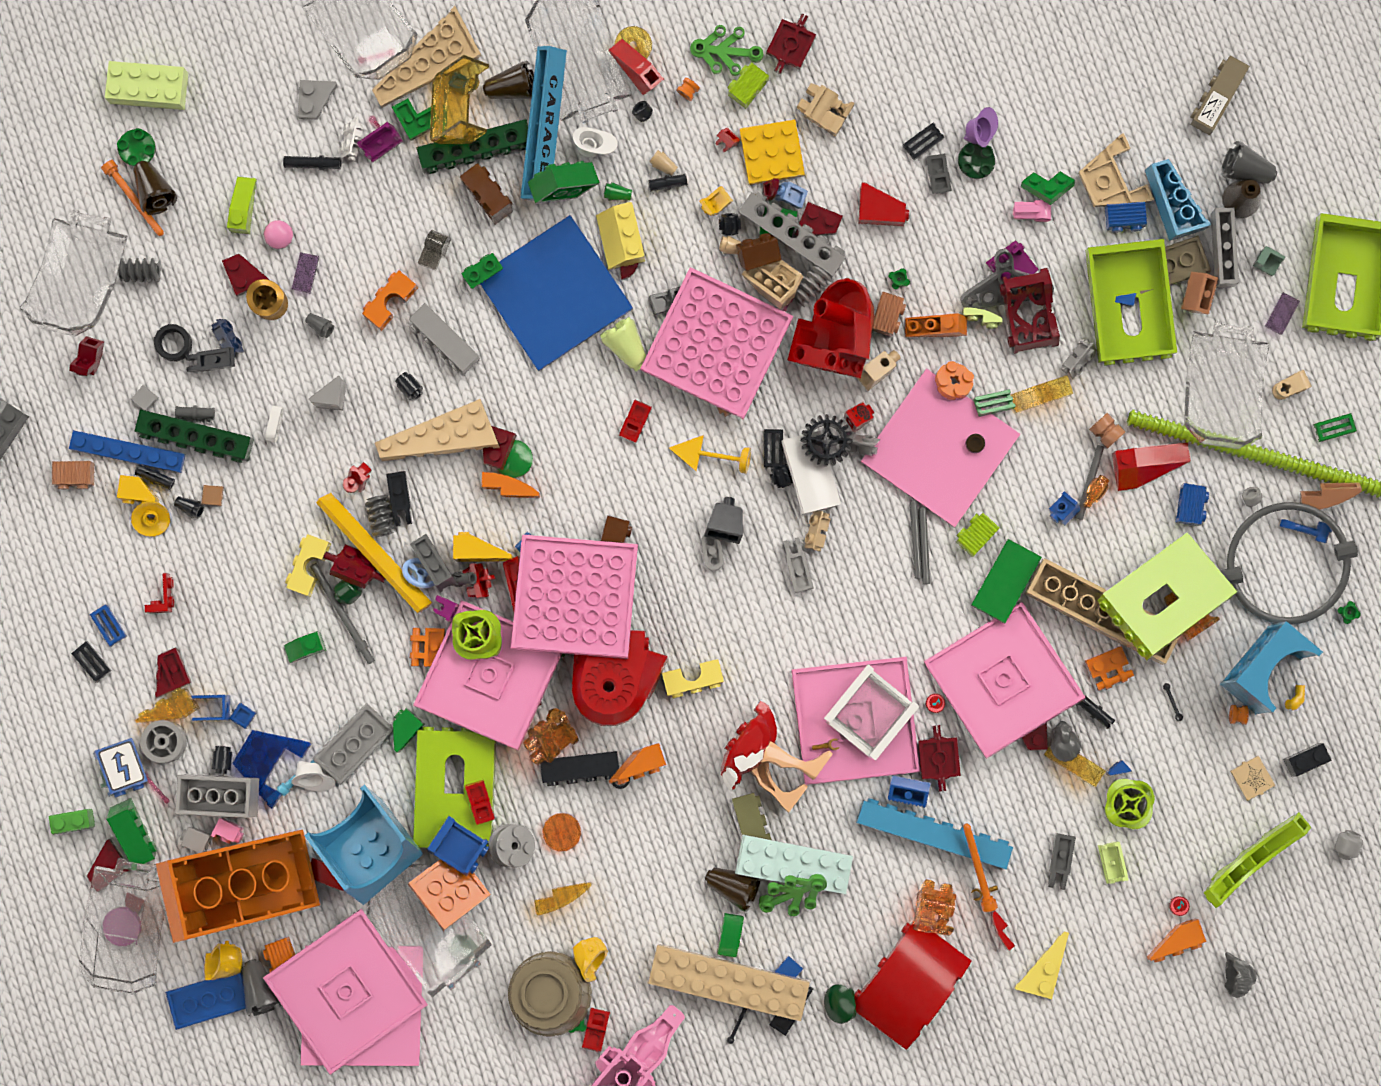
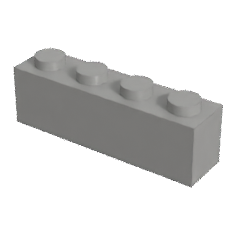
(1224, 247)
(444, 338)

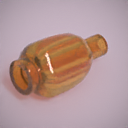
(1096, 490)

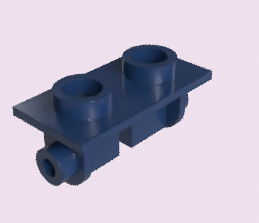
(224, 330)

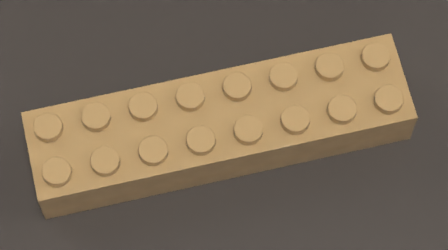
(1078, 600)
(729, 982)

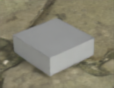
(144, 398)

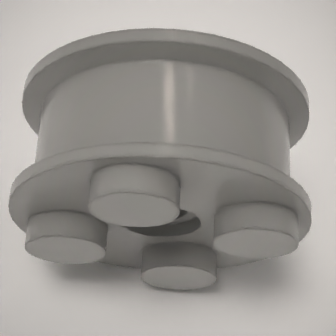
(174, 741)
(511, 845)

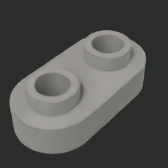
(710, 552)

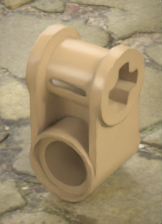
(1293, 384)

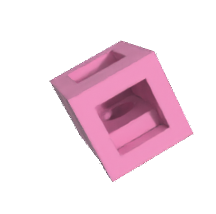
(228, 831)

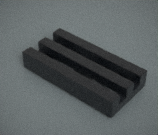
(936, 131)
(773, 431)
(102, 674)

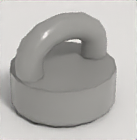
(1252, 496)

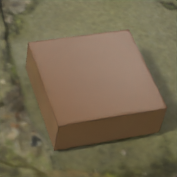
(212, 495)

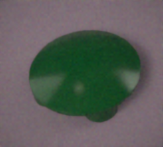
(976, 161)
(840, 1003)

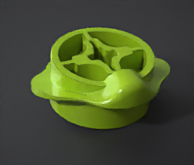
(491, 646)
(1141, 819)

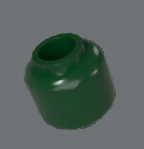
(347, 592)

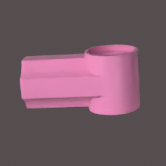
(1036, 210)

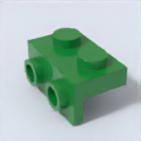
(481, 271)

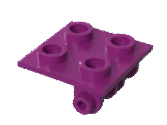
(1020, 258)

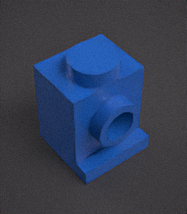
(1071, 509)

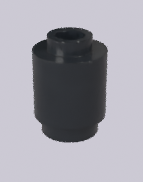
(409, 386)
(222, 759)

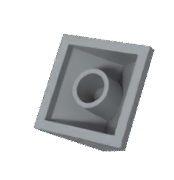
(331, 395)

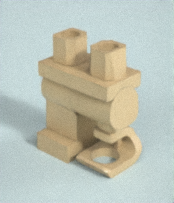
(819, 109)

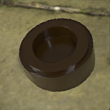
(975, 443)

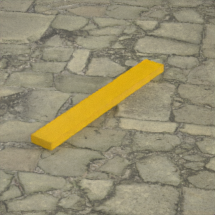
(373, 552)

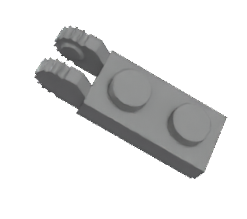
(798, 567)

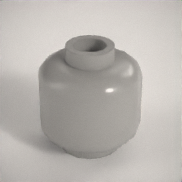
(1348, 844)

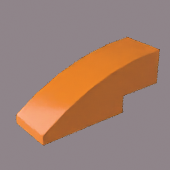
(509, 486)

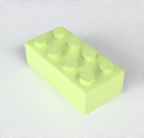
(146, 85)

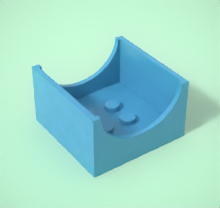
(1251, 674)
(366, 848)

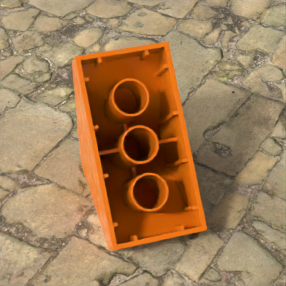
(237, 885)

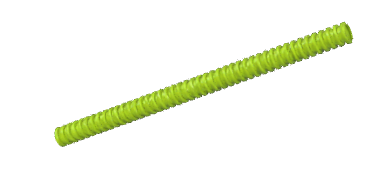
(1257, 454)

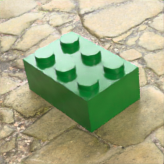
(563, 181)

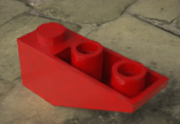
(636, 66)

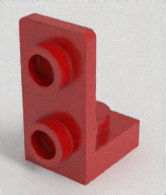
(157, 606)

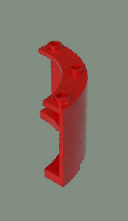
(911, 985)

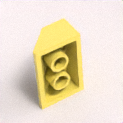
(620, 236)

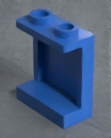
(458, 847)

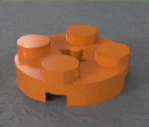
(961, 374)

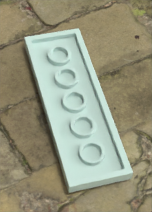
(777, 860)

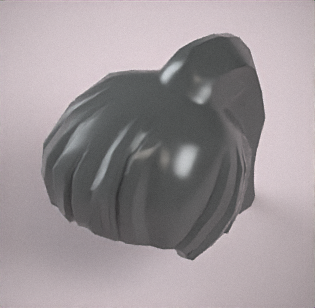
(1065, 743)
(1239, 976)

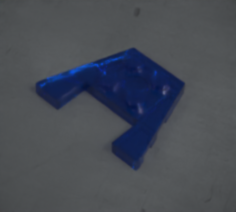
(260, 756)

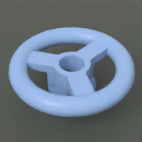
(418, 575)

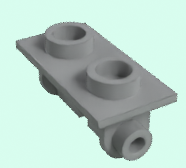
(1085, 352)
(865, 442)

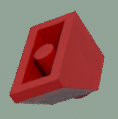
(859, 416)

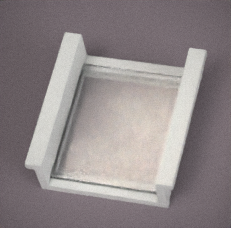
(870, 713)

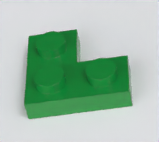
(413, 123)
(1047, 190)

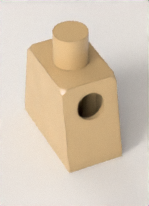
(878, 369)

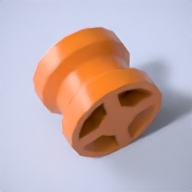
(688, 89)
(1238, 714)

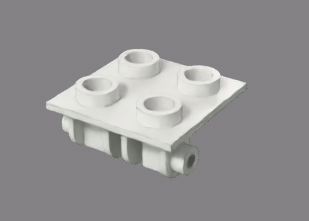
(352, 132)

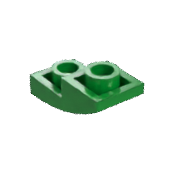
(730, 935)

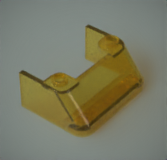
(451, 102)

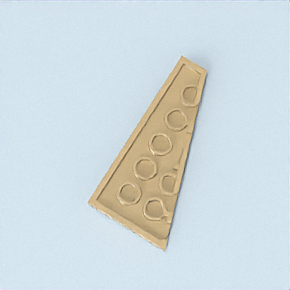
(430, 55)
(445, 434)

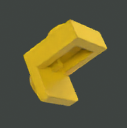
(716, 201)

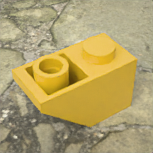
(134, 489)

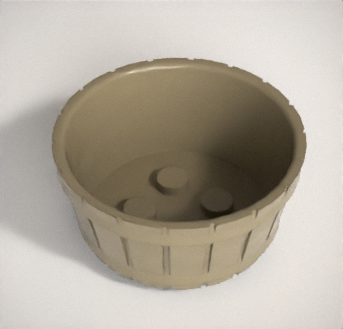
(549, 994)

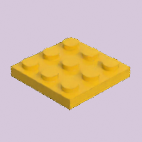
(772, 152)

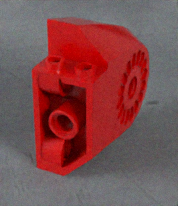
(839, 332)
(630, 679)

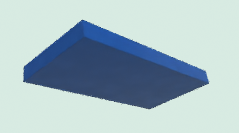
(206, 1000)

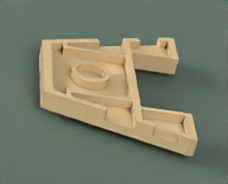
(1104, 180)

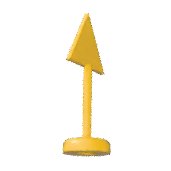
(691, 450)

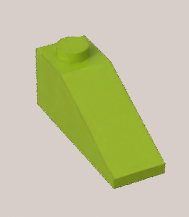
(242, 206)

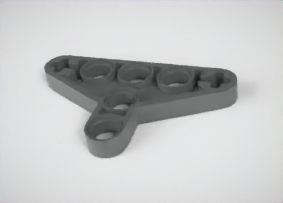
(992, 283)

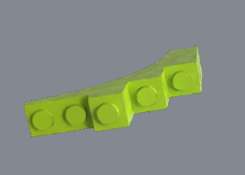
(1251, 859)

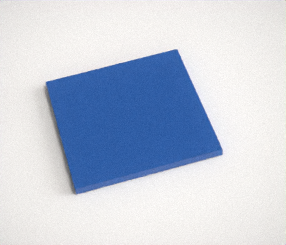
(555, 293)

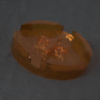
(561, 832)

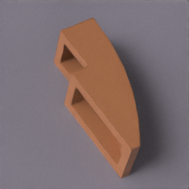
(1330, 494)

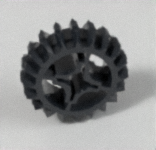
(834, 440)

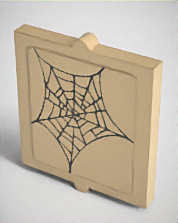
(1252, 778)

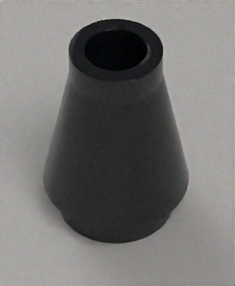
(191, 507)

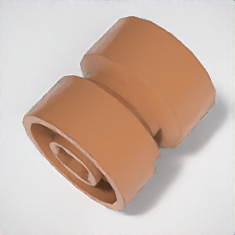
(1107, 430)

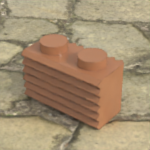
(1199, 293)
(887, 314)
(73, 474)

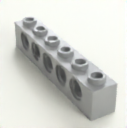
(750, 210)

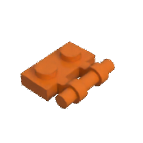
(432, 638)
(1107, 662)

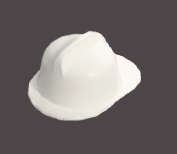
(594, 142)
(312, 778)

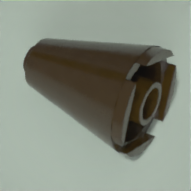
(511, 83)
(152, 189)
(1243, 197)
(733, 887)

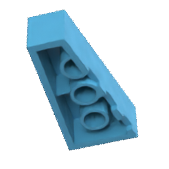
(1174, 201)

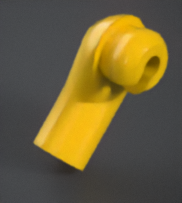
(1297, 700)

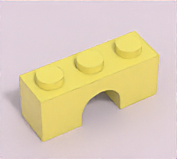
(311, 549)
(677, 684)

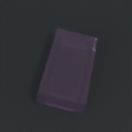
(305, 272)
(1282, 313)

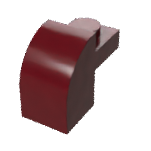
(88, 357)

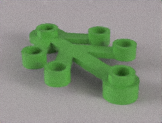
(724, 50)
(814, 884)

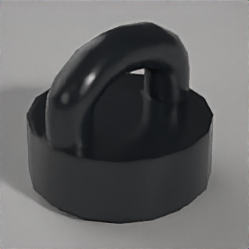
(642, 111)

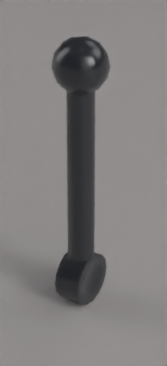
(1179, 717)
(730, 1040)

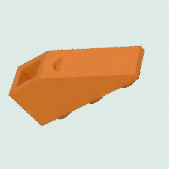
(936, 326)
(640, 761)
(1182, 936)

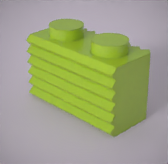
(747, 85)
(977, 535)

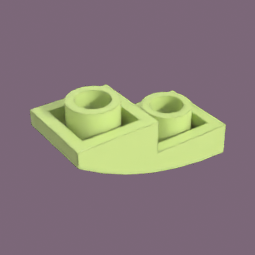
(988, 319)

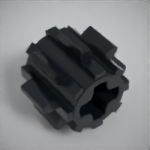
(729, 224)
(781, 476)

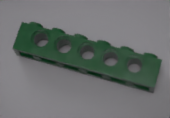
(500, 133)
(147, 420)

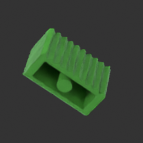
(71, 821)

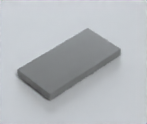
(353, 744)

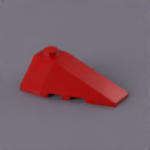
(1143, 464)

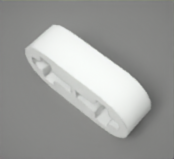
(274, 424)

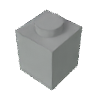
(195, 839)

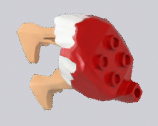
(754, 751)

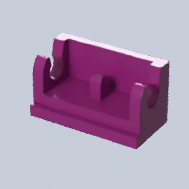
(380, 141)
(447, 610)

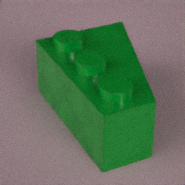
(131, 832)

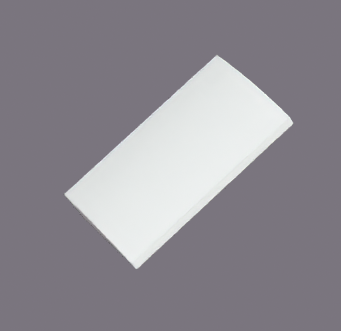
(812, 482)

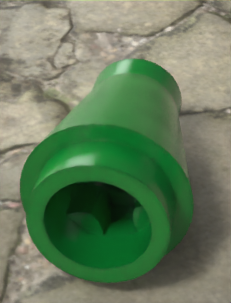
(616, 192)

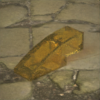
(1042, 394)
(1079, 767)
(561, 897)

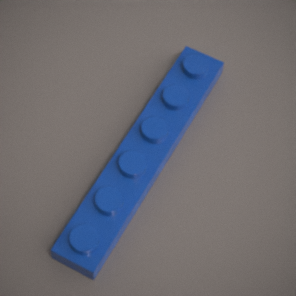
(127, 451)

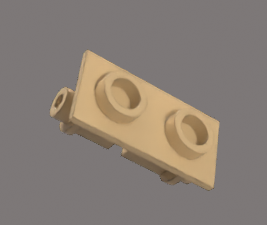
(818, 522)

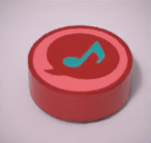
(935, 703)
(1179, 905)

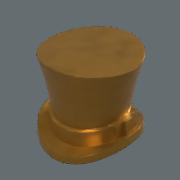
(267, 299)

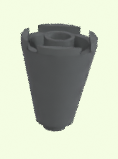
(1246, 164)
(257, 993)

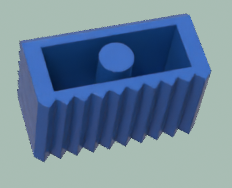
(1125, 216)
(1191, 504)
(909, 791)

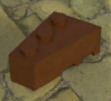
(487, 193)

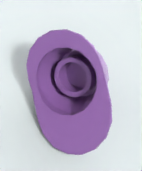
(982, 128)

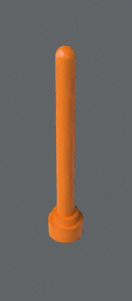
(111, 168)
(988, 902)

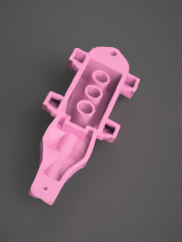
(641, 1055)

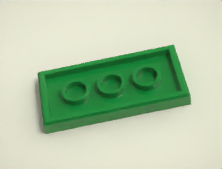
(1006, 581)

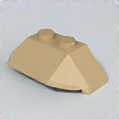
(775, 282)

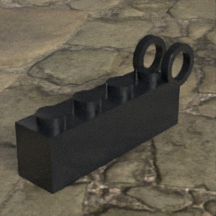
(580, 767)

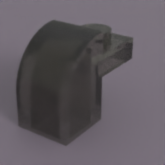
(434, 248)

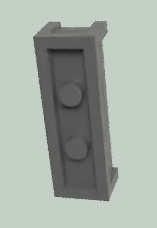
(432, 562)

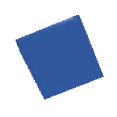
(1118, 768)

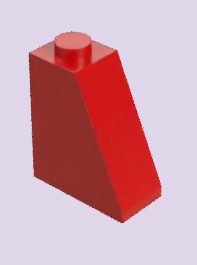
(880, 208)

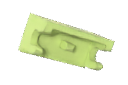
(1113, 862)

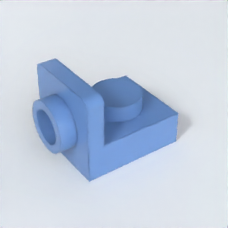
(791, 194)

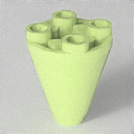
(625, 343)

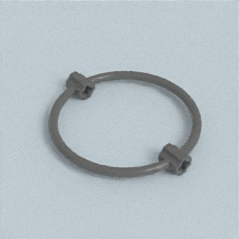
(1343, 550)

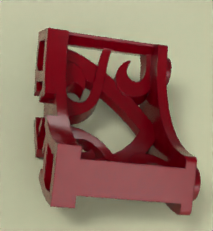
(1041, 284)

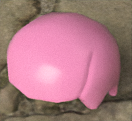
(278, 234)

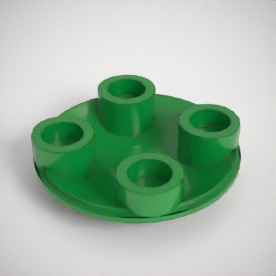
(136, 146)
(518, 461)

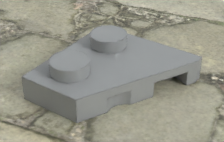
(313, 97)

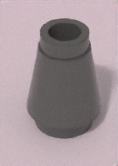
(320, 325)

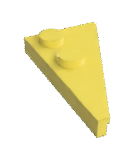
(1043, 975)

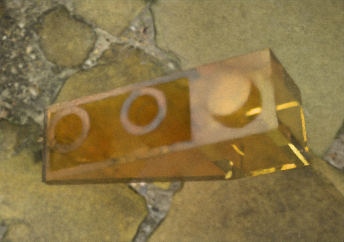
(176, 707)

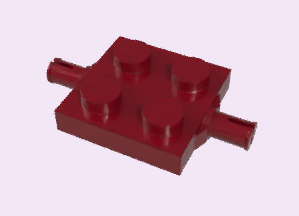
(791, 44)
(353, 567)
(939, 758)

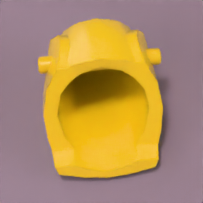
(589, 957)
(223, 961)

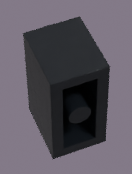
(1307, 759)

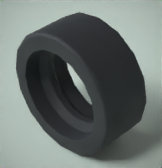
(172, 328)

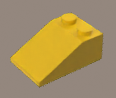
(472, 549)

